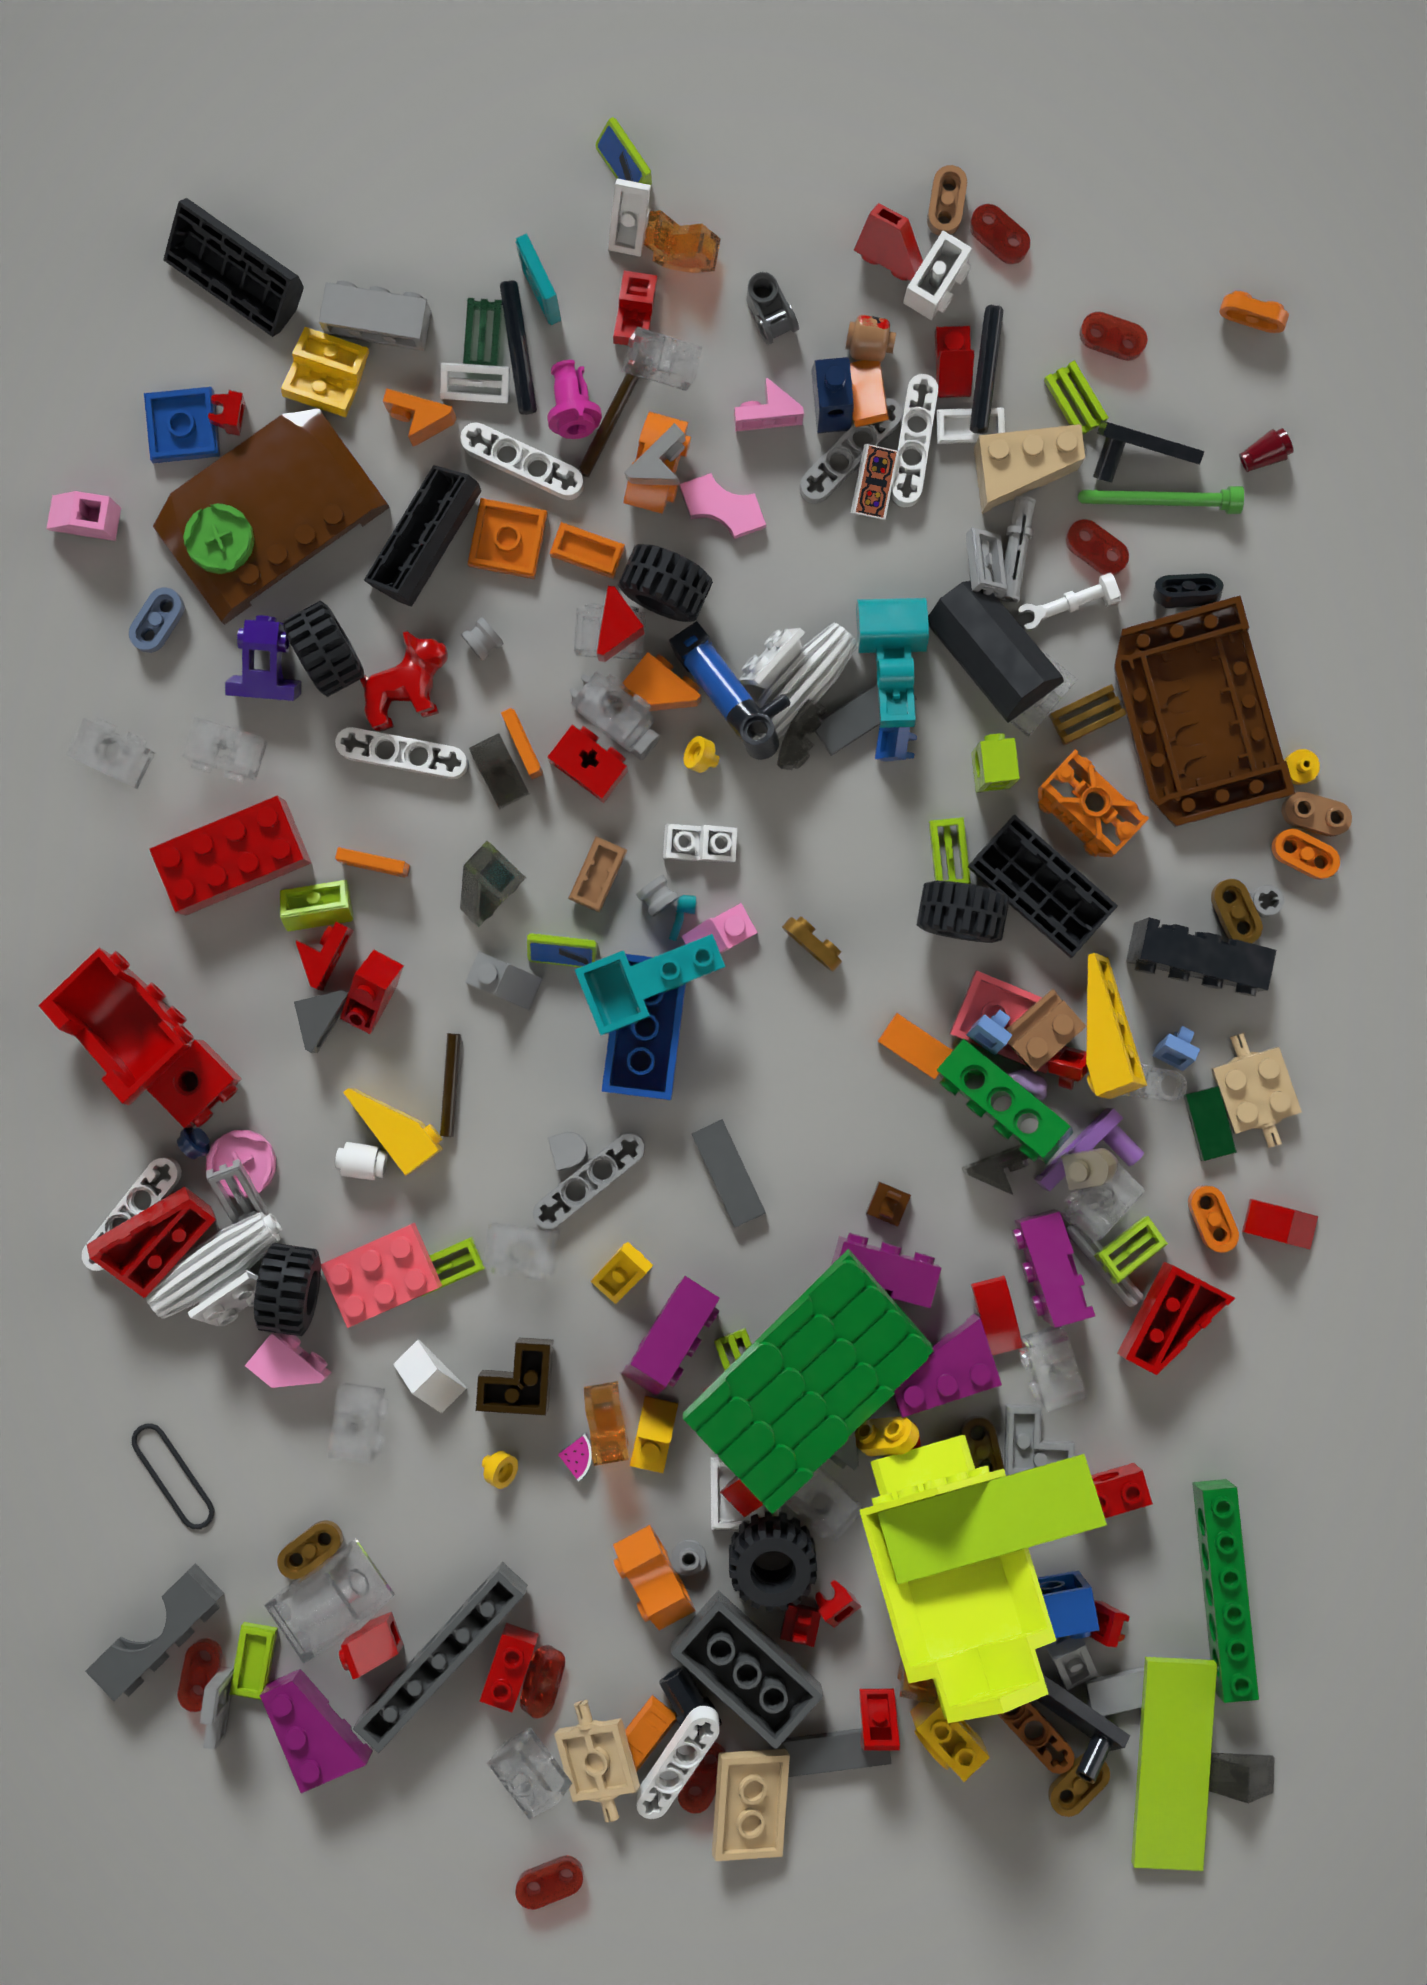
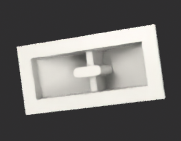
(428, 1377)

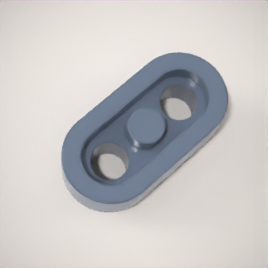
(154, 619)

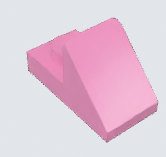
(777, 412)
(727, 928)

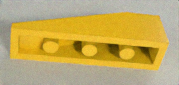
(1110, 1046)

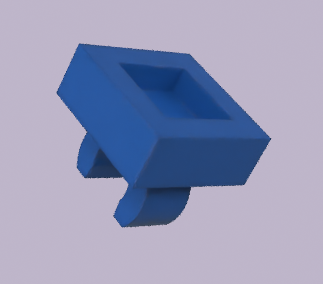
(893, 744)

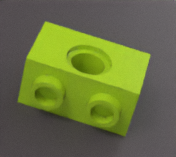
(995, 763)

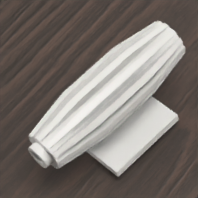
(798, 670)
(217, 1273)

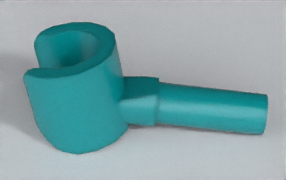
(685, 905)

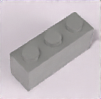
(375, 315)

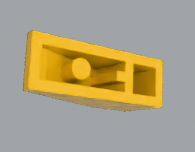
(401, 1135)

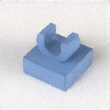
(991, 1032)
(1177, 1049)

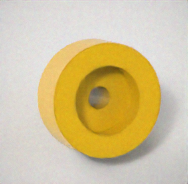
(700, 754)
(1302, 766)
(499, 1469)

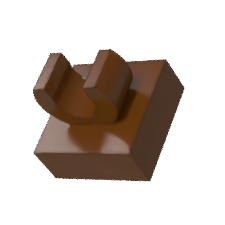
(888, 1204)

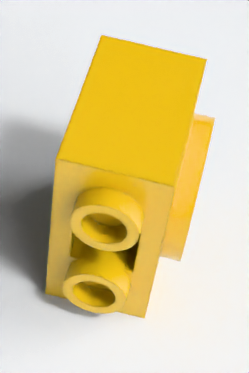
(949, 1743)

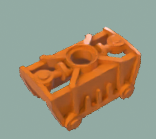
(1081, 820)

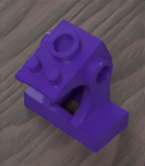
(263, 635)

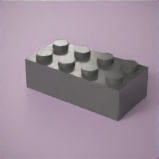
(747, 1669)

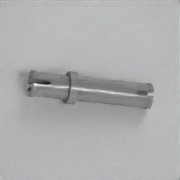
(1019, 536)

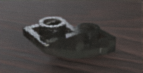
(795, 744)

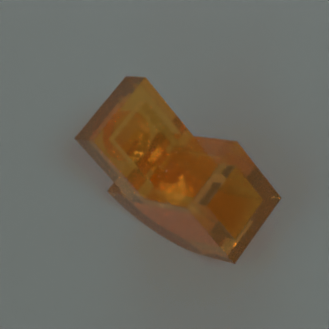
(682, 247)
(606, 1423)

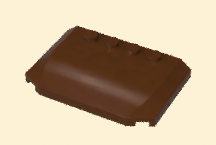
(295, 491)
(1200, 713)

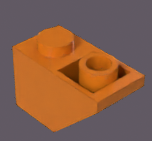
(660, 686)

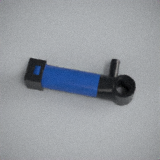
(727, 693)

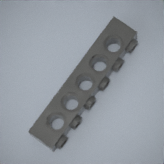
(440, 1657)

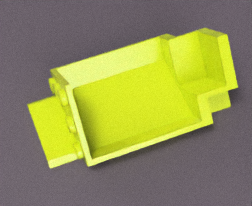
(969, 1624)

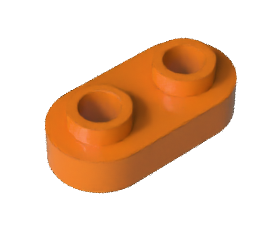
(1261, 315)
(1304, 853)
(1213, 1217)

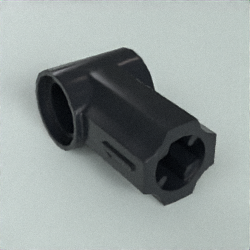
(684, 1693)

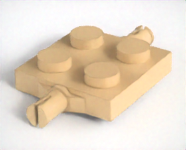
(1256, 1090)
(597, 1760)

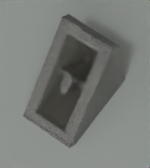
(1242, 1776)

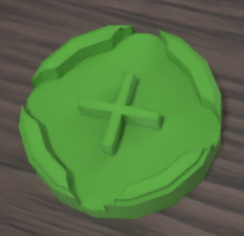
(219, 538)

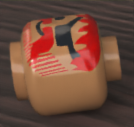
(870, 338)

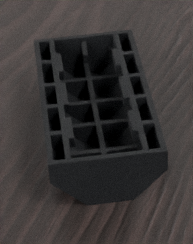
(232, 268)
(423, 534)
(993, 649)
(1042, 886)

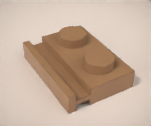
(1044, 1030)

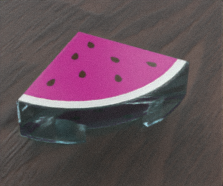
(578, 1456)

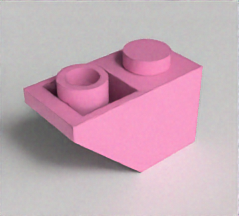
(84, 515)
(285, 1363)

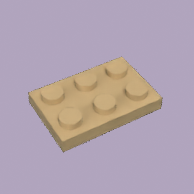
(750, 1804)

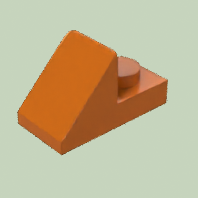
(427, 416)

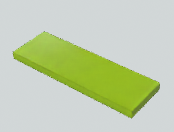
(991, 1519)
(1174, 1763)

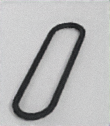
(185, 1469)

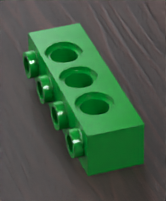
(968, 1061)

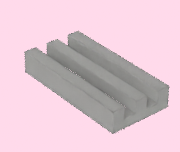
(981, 560)
(227, 1173)

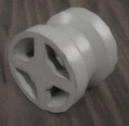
(482, 638)
(657, 895)

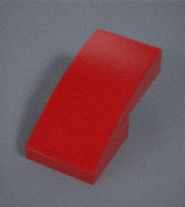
(635, 305)
(997, 1314)

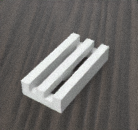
(504, 397)

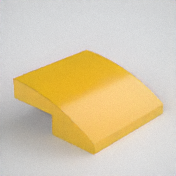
(325, 372)

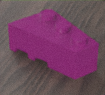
(1051, 1269)
(899, 1275)
(672, 1337)
(954, 1370)
(310, 1732)

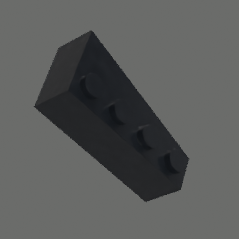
(1200, 956)

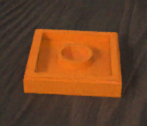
(507, 538)

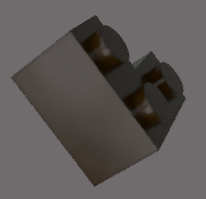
(525, 1388)

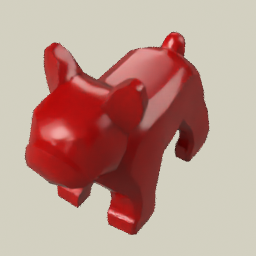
(405, 682)

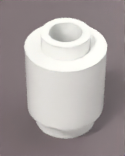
(361, 1161)

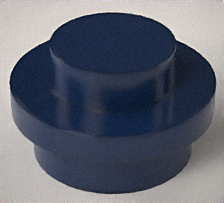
(193, 1142)

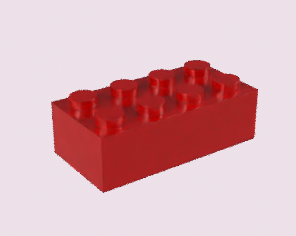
(230, 856)

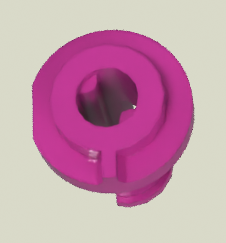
(574, 413)

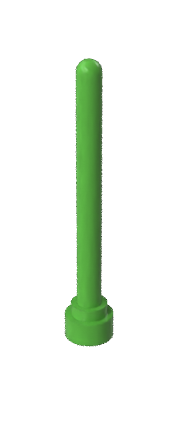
(1228, 499)

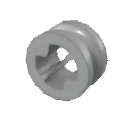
(1278, 899)

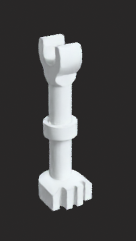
(1071, 601)

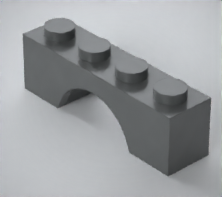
(126, 1660)

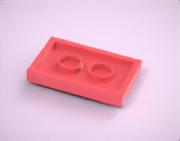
(986, 997)
(381, 1275)

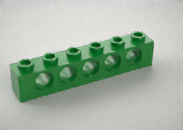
(1225, 1589)

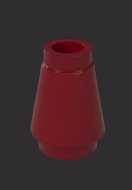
(1268, 450)

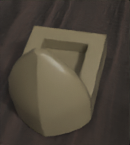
(1089, 1168)

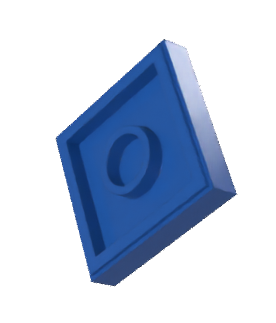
(180, 425)

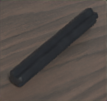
(518, 347)
(986, 369)

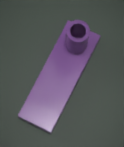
(1103, 1128)

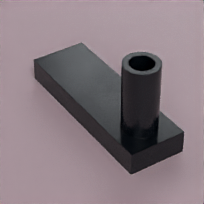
(1118, 436)
(1103, 1733)

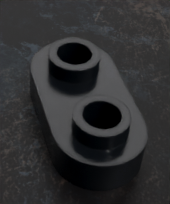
(1187, 590)

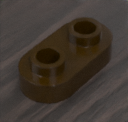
(987, 1446)

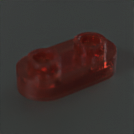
(996, 235)
(1113, 333)
(1095, 550)
(198, 1672)
(542, 1681)
(705, 1778)
(551, 1882)

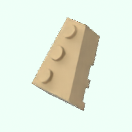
(1024, 460)

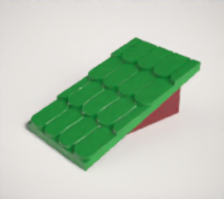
(808, 1382)

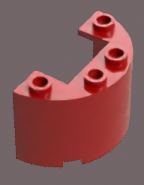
(119, 1023)

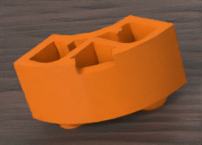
(656, 496)
(650, 1572)

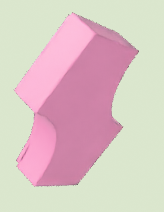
(709, 500)

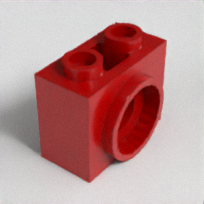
(215, 1084)

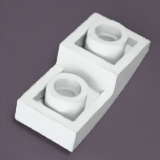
(700, 843)

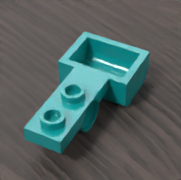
(892, 632)
(619, 990)

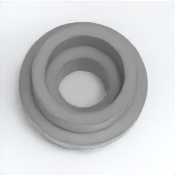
(683, 1548)

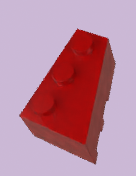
(153, 1241)
(1170, 1317)

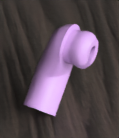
(1031, 1082)

